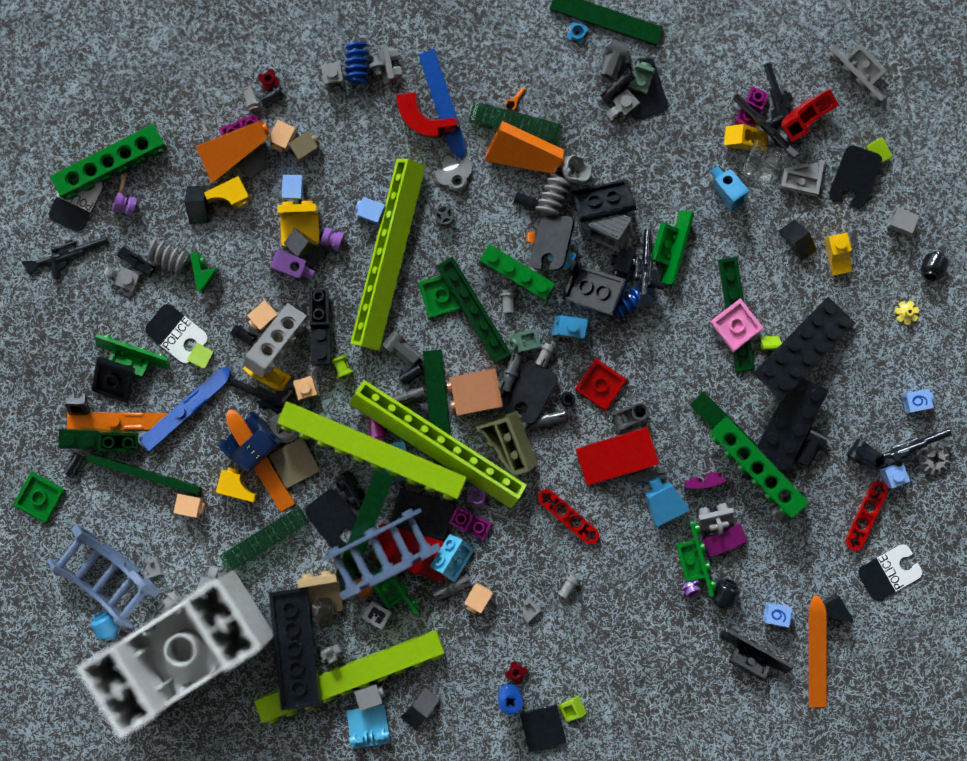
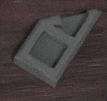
(255, 161)

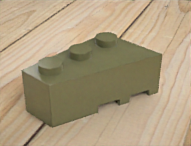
(510, 442)

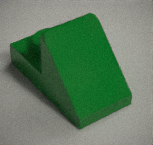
(202, 277)

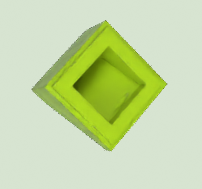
(880, 147)
(769, 343)
(199, 355)
(572, 709)

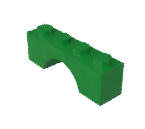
(516, 272)

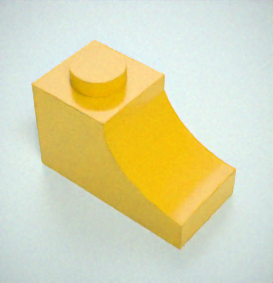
(743, 136)
(230, 191)
(839, 253)
(276, 379)
(232, 485)

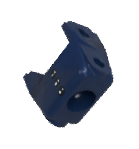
(255, 448)

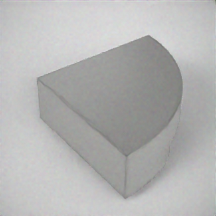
(153, 568)
(530, 610)

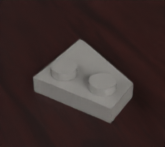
(803, 179)

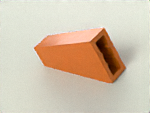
(229, 149)
(523, 150)

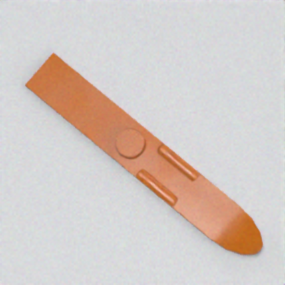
(115, 421)
(264, 469)
(817, 653)

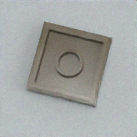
(294, 462)

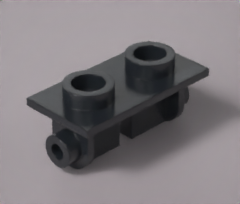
(346, 484)

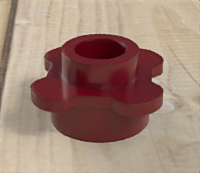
(273, 80)
(511, 673)

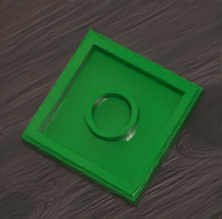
(437, 297)
(39, 497)

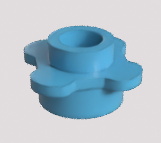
(582, 31)

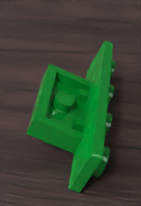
(671, 245)
(132, 356)
(692, 559)
(392, 592)

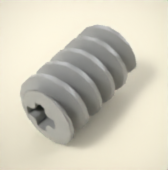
(553, 195)
(167, 257)

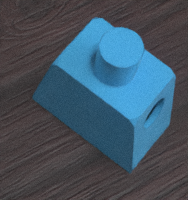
(732, 194)
(571, 327)
(664, 502)

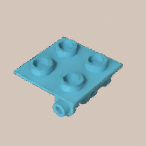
(368, 727)

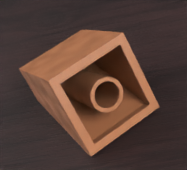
(475, 392)

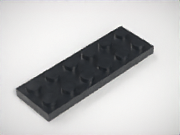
(804, 348)
(789, 427)
(294, 649)

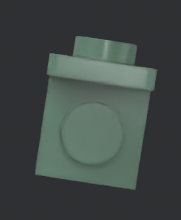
(643, 77)
(524, 341)

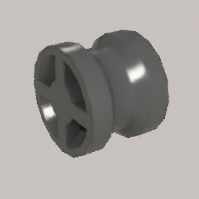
(446, 213)

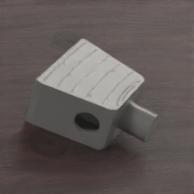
(612, 230)

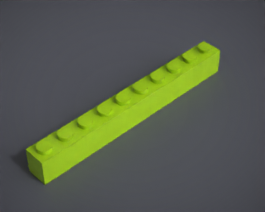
(388, 254)
(437, 444)
(372, 450)
(361, 672)

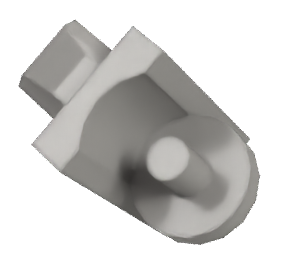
(383, 65)
(716, 520)

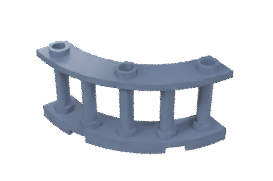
(118, 562)
(388, 568)

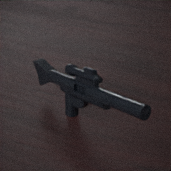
(781, 102)
(758, 119)
(66, 252)
(648, 277)
(268, 399)
(911, 445)

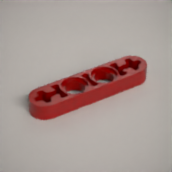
(570, 513)
(868, 516)

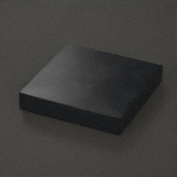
(113, 379)
(542, 727)

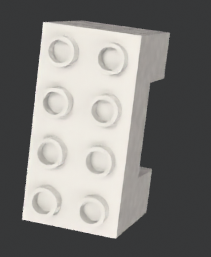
(176, 653)

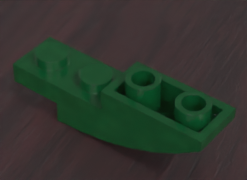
(98, 439)

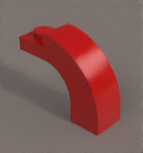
(411, 113)
(799, 119)

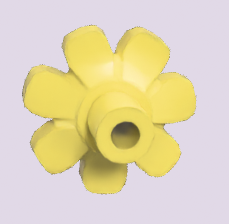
(906, 312)

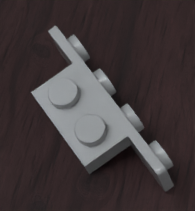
(864, 66)

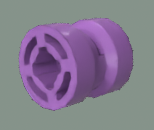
(124, 204)
(333, 239)

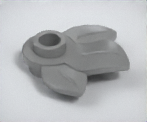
(454, 170)

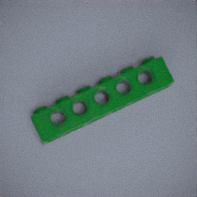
(98, 160)
(796, 500)

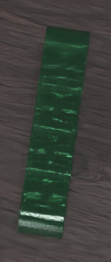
(492, 116)
(264, 539)

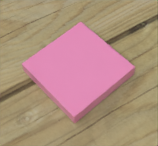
(736, 325)

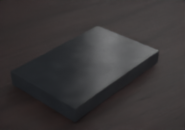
(603, 200)
(595, 290)
(434, 516)

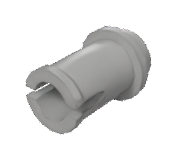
(250, 98)
(508, 300)
(545, 355)
(569, 586)
(169, 602)

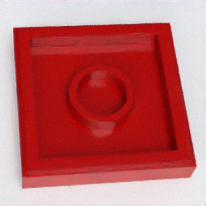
(600, 384)

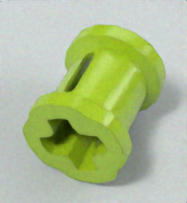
(342, 366)

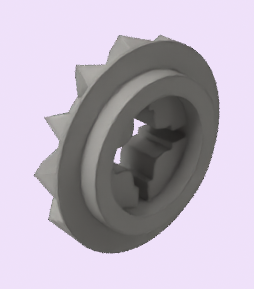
(284, 437)
(930, 451)

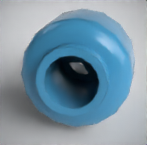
(104, 626)

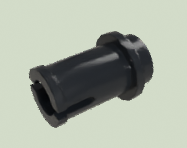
(272, 97)
(526, 201)
(242, 334)
(412, 373)
(562, 399)
(73, 465)

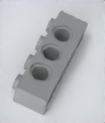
(255, 358)

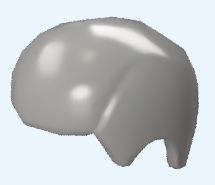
(571, 165)

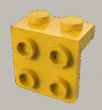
(300, 216)

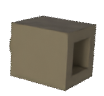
(304, 146)

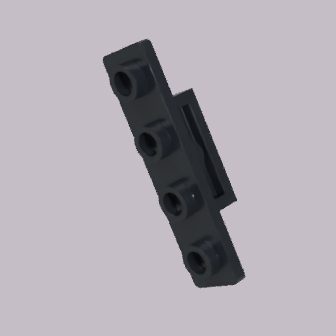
(752, 657)

